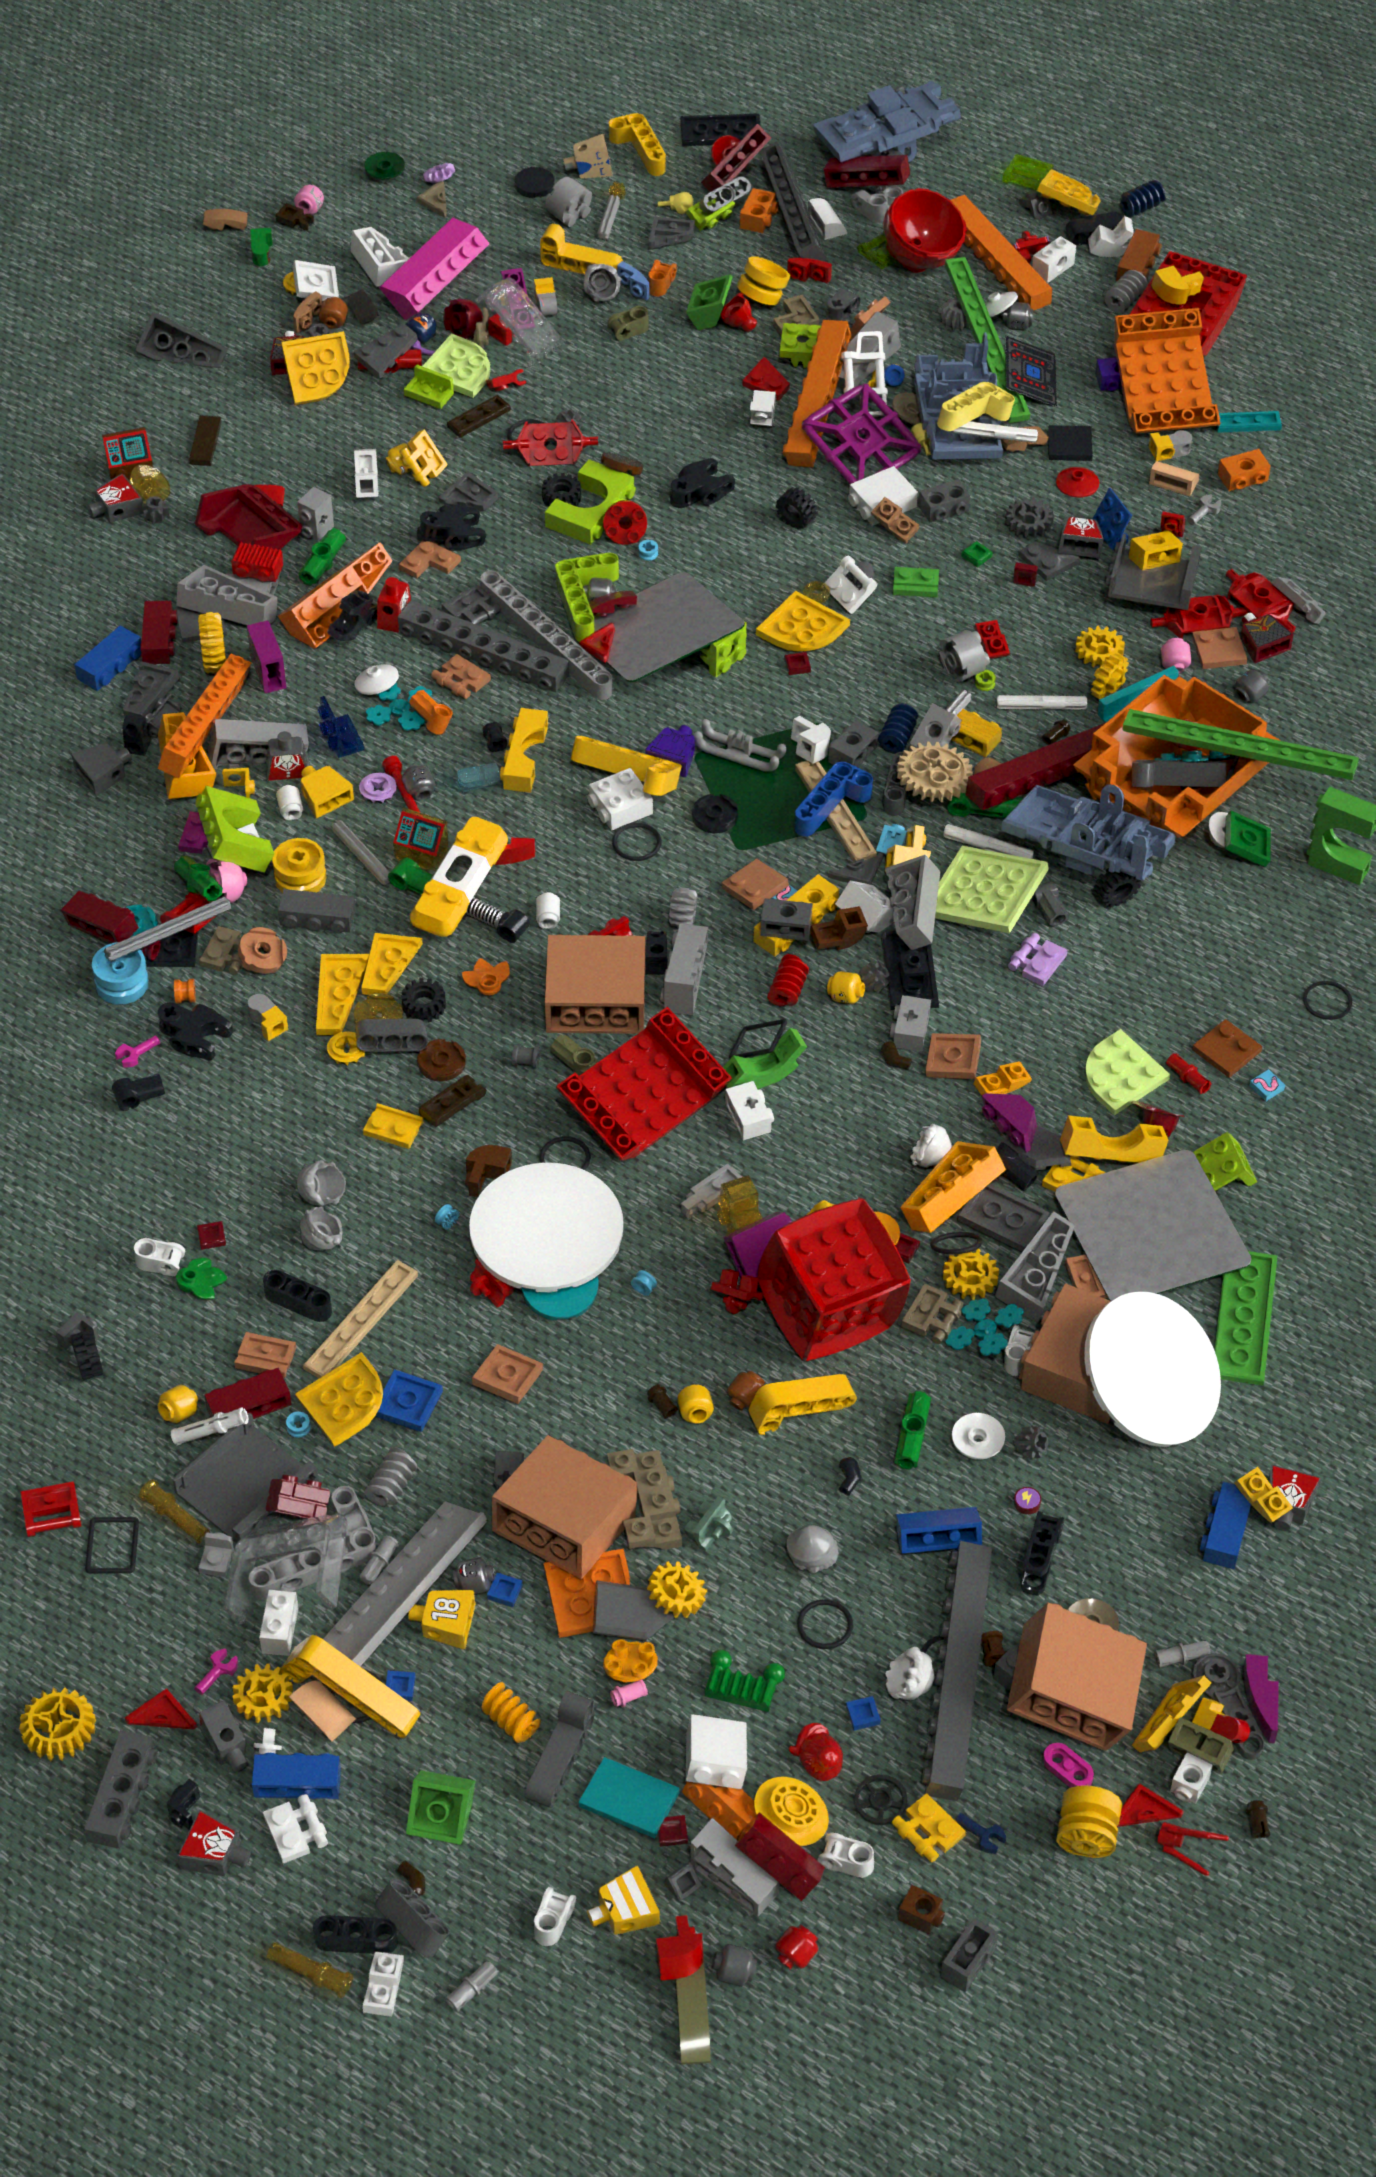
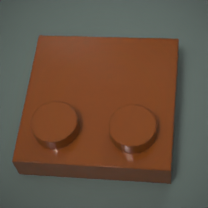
(1227, 1048)

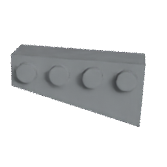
(890, 340)
(218, 593)
(247, 741)
(914, 899)
(1035, 1270)

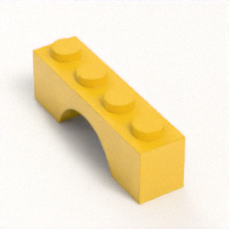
(529, 730)
(1139, 1145)

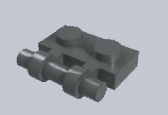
(470, 602)

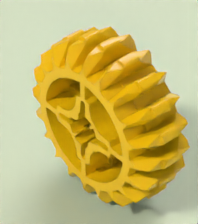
(212, 641)
(66, 1735)

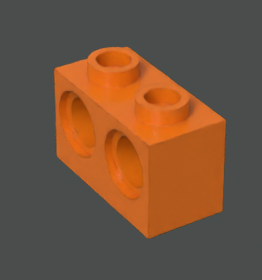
(758, 210)

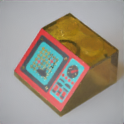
(421, 839)

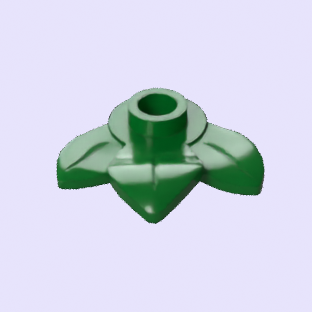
(200, 1278)

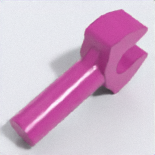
(134, 1052)
(217, 1670)

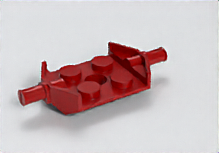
(566, 436)
(1249, 592)
(1216, 615)

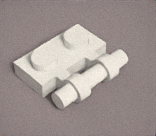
(286, 1830)

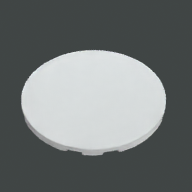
(546, 1227)
(1152, 1369)

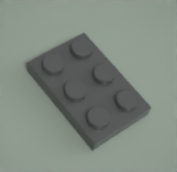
(1003, 1216)

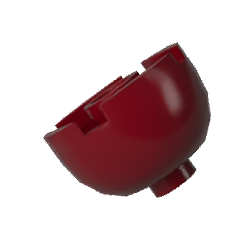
(464, 315)

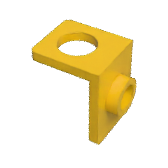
(244, 781)

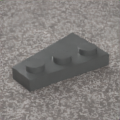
(385, 349)

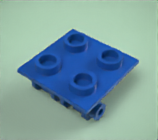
(1112, 518)

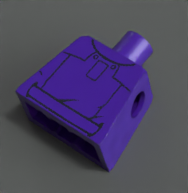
(674, 747)

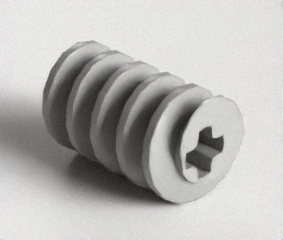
(1125, 291)
(391, 1477)

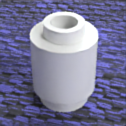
(289, 802)
(548, 910)

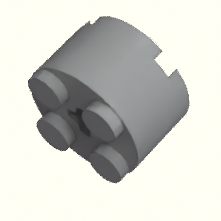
(569, 201)
(963, 655)

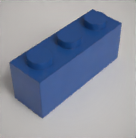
(108, 658)
(1225, 1526)
(938, 1529)
(296, 1775)

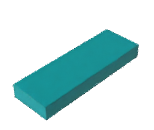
(1249, 421)

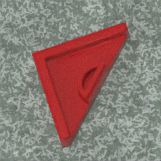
(599, 642)
(162, 1712)
(1146, 1807)

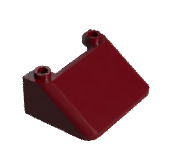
(246, 517)

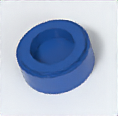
(894, 375)

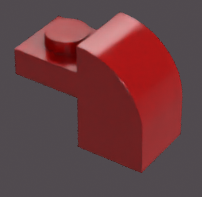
(680, 1954)

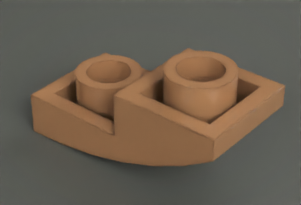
(218, 218)
(306, 310)
(1013, 445)
(894, 520)

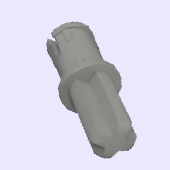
(379, 1559)
(1181, 1653)
(471, 1986)

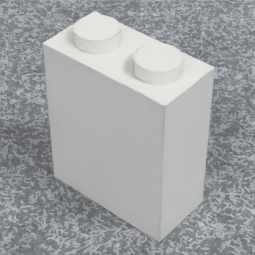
(871, 490)
(716, 1751)

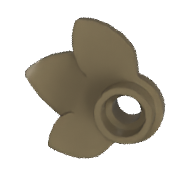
(481, 335)

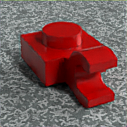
(501, 382)

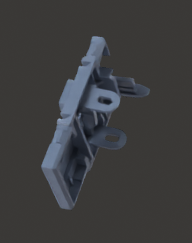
(864, 132)
(932, 386)
(1060, 820)

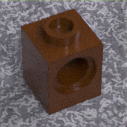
(921, 1899)

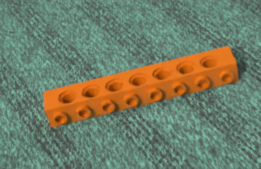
(200, 719)

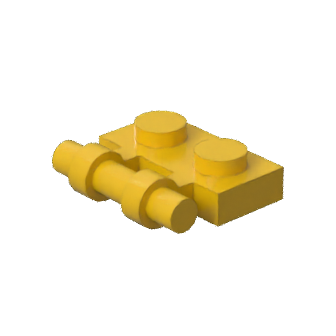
(428, 456)
(1061, 1176)
(934, 1822)

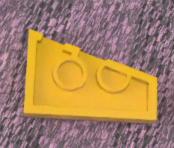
(388, 961)
(1172, 1707)

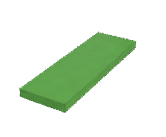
(1245, 1320)

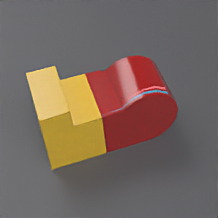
(1211, 1717)

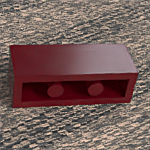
(158, 632)
(99, 917)
(256, 1395)
(780, 1856)

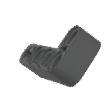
(1178, 773)
(559, 1755)

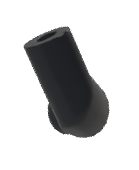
(853, 1475)

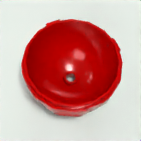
(923, 229)

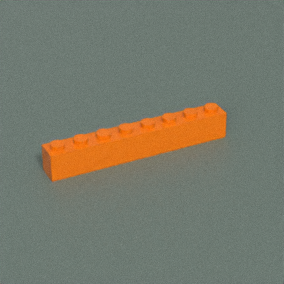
(1002, 257)
(817, 389)

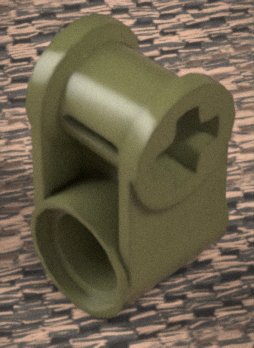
(631, 323)

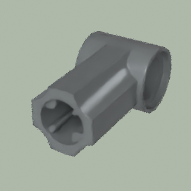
(1048, 901)

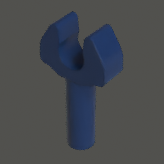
(982, 1833)

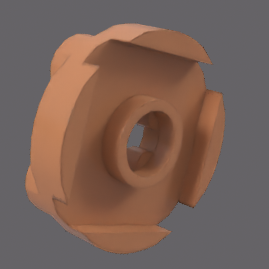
(259, 962)

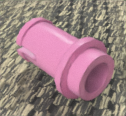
(628, 1693)

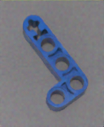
(839, 782)

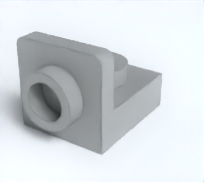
(216, 1554)

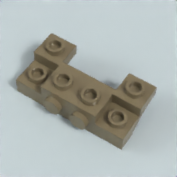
(658, 1508)

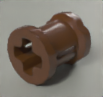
(992, 1647)

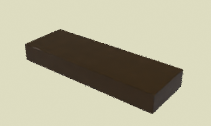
(478, 416)
(205, 440)

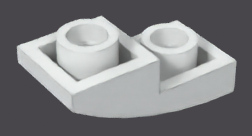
(383, 1984)

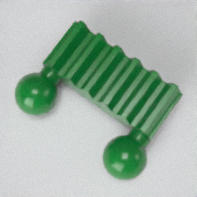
(742, 1689)

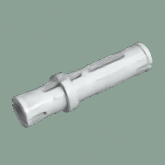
(219, 1423)

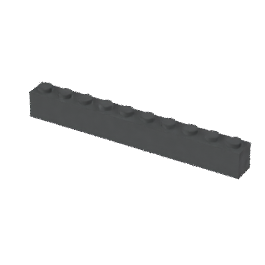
(957, 1672)

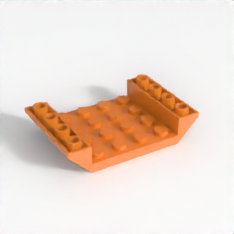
(1163, 371)

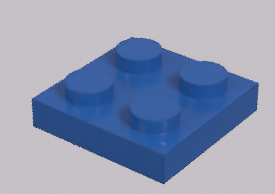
(409, 1400)

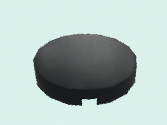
(534, 182)
(715, 813)

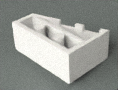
(376, 254)

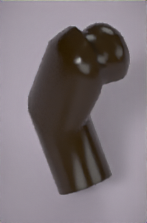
(893, 1058)
(415, 1878)

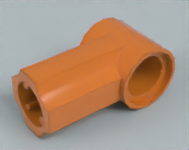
(435, 714)

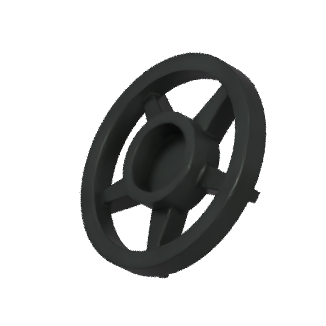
(880, 1799)

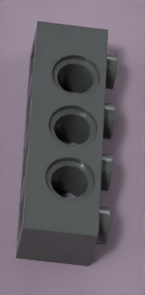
(127, 1750)

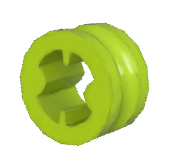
(985, 686)

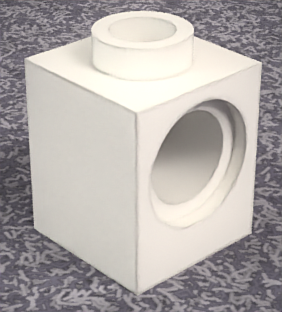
(1195, 1769)

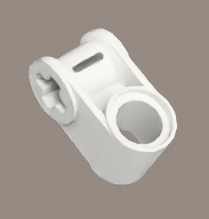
(158, 1256)
(1018, 1343)
(844, 1855)
(553, 1912)

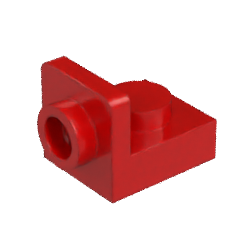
(498, 331)

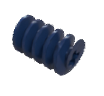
(1142, 198)
(898, 728)

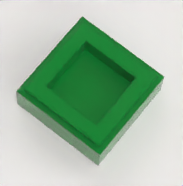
(976, 554)

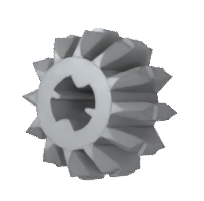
(953, 314)
(683, 907)

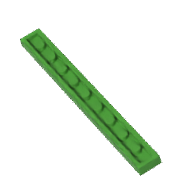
(980, 322)
(1241, 744)

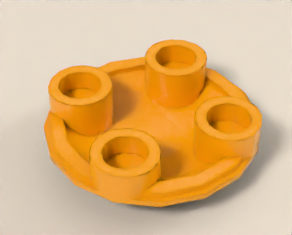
(630, 1660)

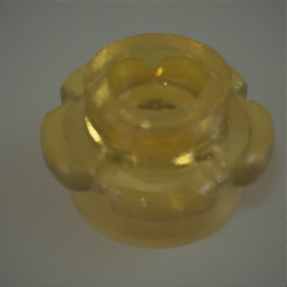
(617, 189)

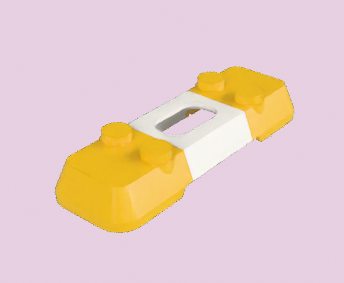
(446, 901)

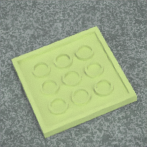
(988, 888)

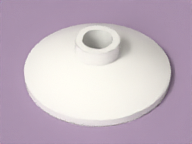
(1000, 302)
(376, 679)
(978, 1427)

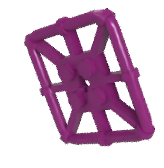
(861, 423)

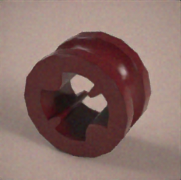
(151, 950)

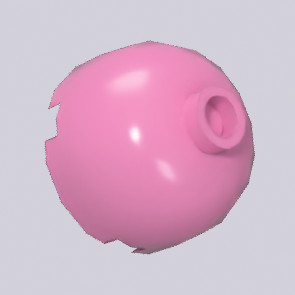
(229, 877)

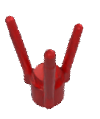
(1173, 1835)

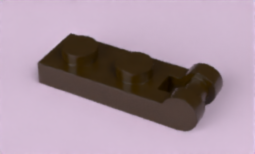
(451, 1100)

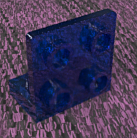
(340, 731)

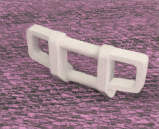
(856, 357)

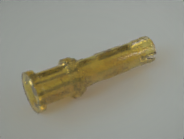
(166, 1504)
(321, 1973)

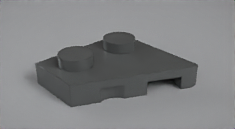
(670, 231)
(470, 492)

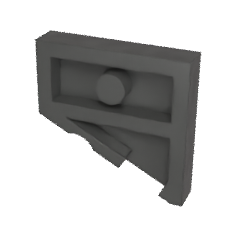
(1048, 560)

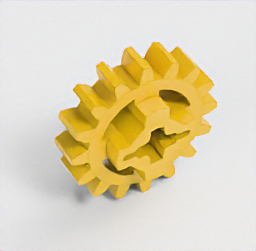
(1099, 645)
(1109, 676)
(971, 1274)
(675, 1587)
(263, 1690)

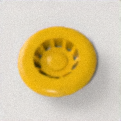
(794, 1807)

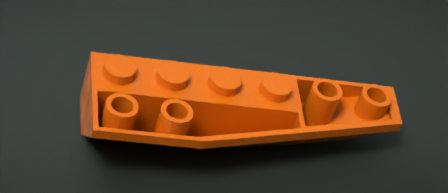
(314, 612)

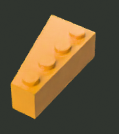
(198, 772)
(951, 1184)

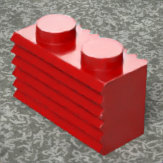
(257, 562)

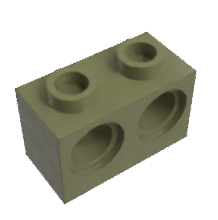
(1201, 1743)

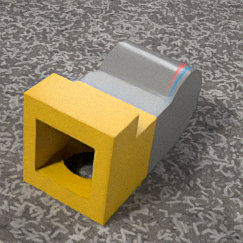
(545, 296)
(1170, 445)
(268, 1015)

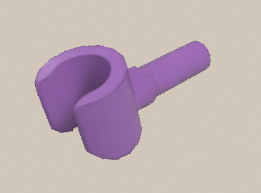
(417, 345)

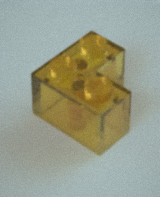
(738, 1204)

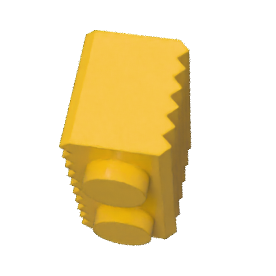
(977, 733)

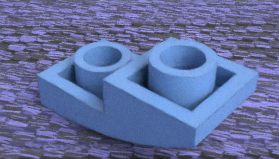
(632, 277)

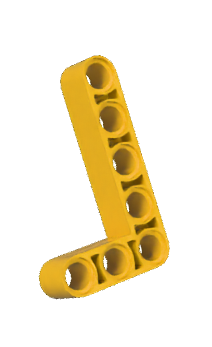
(657, 774)
(351, 1682)

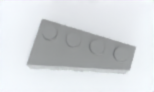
(685, 968)

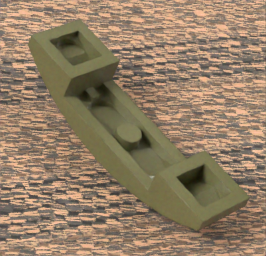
(693, 2018)

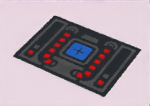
(1030, 371)

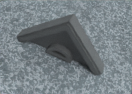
(859, 871)

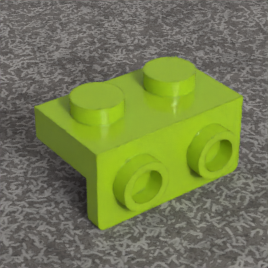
(708, 221)
(430, 387)

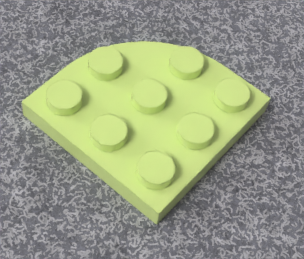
(463, 362)
(1122, 1072)

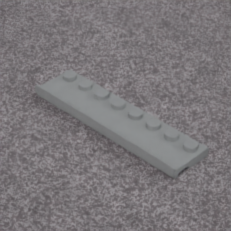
(404, 1581)

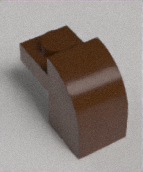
(841, 933)
(484, 1163)

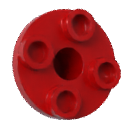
(625, 522)

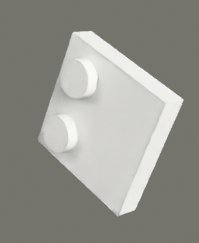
(315, 277)

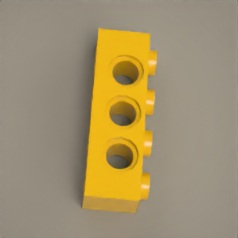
(816, 891)

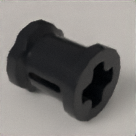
(494, 737)

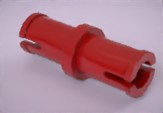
(1188, 1073)

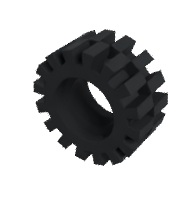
(561, 483)
(796, 508)
(1116, 887)
(423, 989)
(86, 1354)

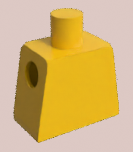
(325, 790)

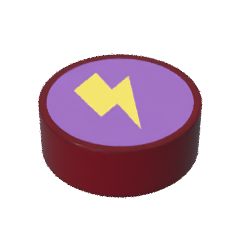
(1027, 1500)

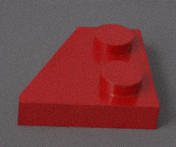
(766, 378)

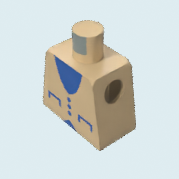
(590, 158)

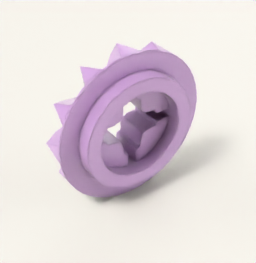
(439, 173)
(377, 780)

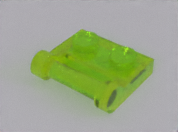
(1028, 168)
(880, 256)

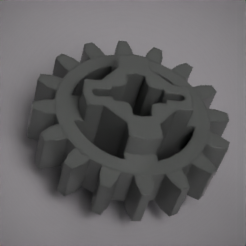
(1029, 517)

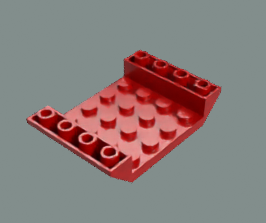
(646, 1086)

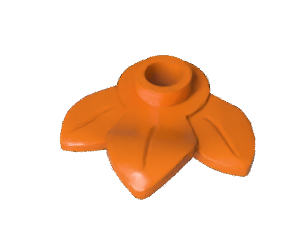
(486, 977)

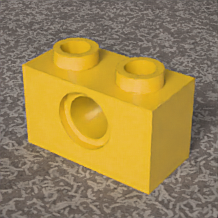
(1155, 550)

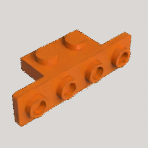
(726, 1805)

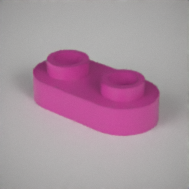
(1069, 1767)

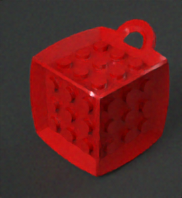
(833, 1279)

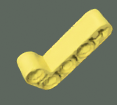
(973, 403)

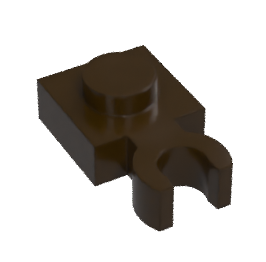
(292, 215)

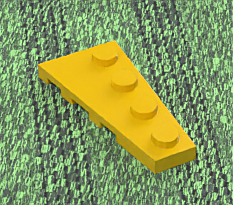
(338, 988)

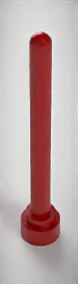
(393, 767)

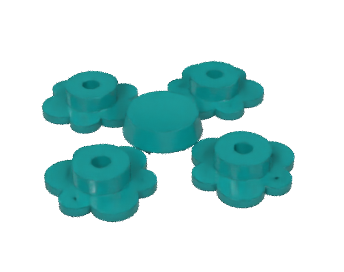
(398, 708)
(1188, 756)
(985, 1328)

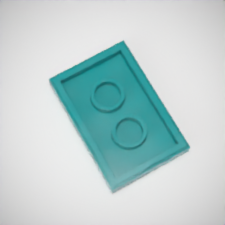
(629, 1797)

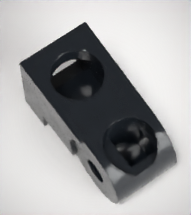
(136, 731)
(656, 953)

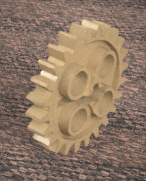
(934, 771)

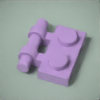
(1044, 962)

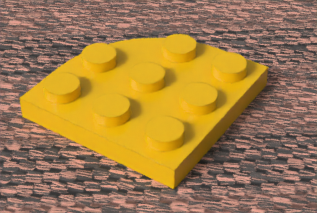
(1069, 192)
(316, 366)
(802, 624)
(344, 1399)

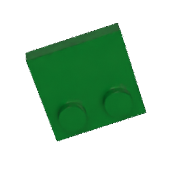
(1248, 838)

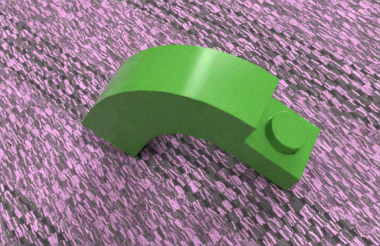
(769, 1067)

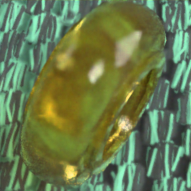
(819, 586)

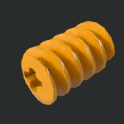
(508, 1714)

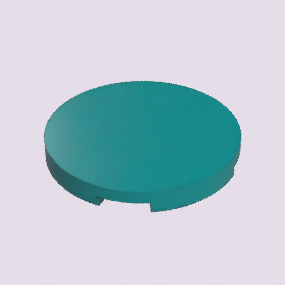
(564, 1302)

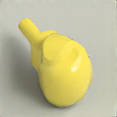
(679, 201)
(921, 437)

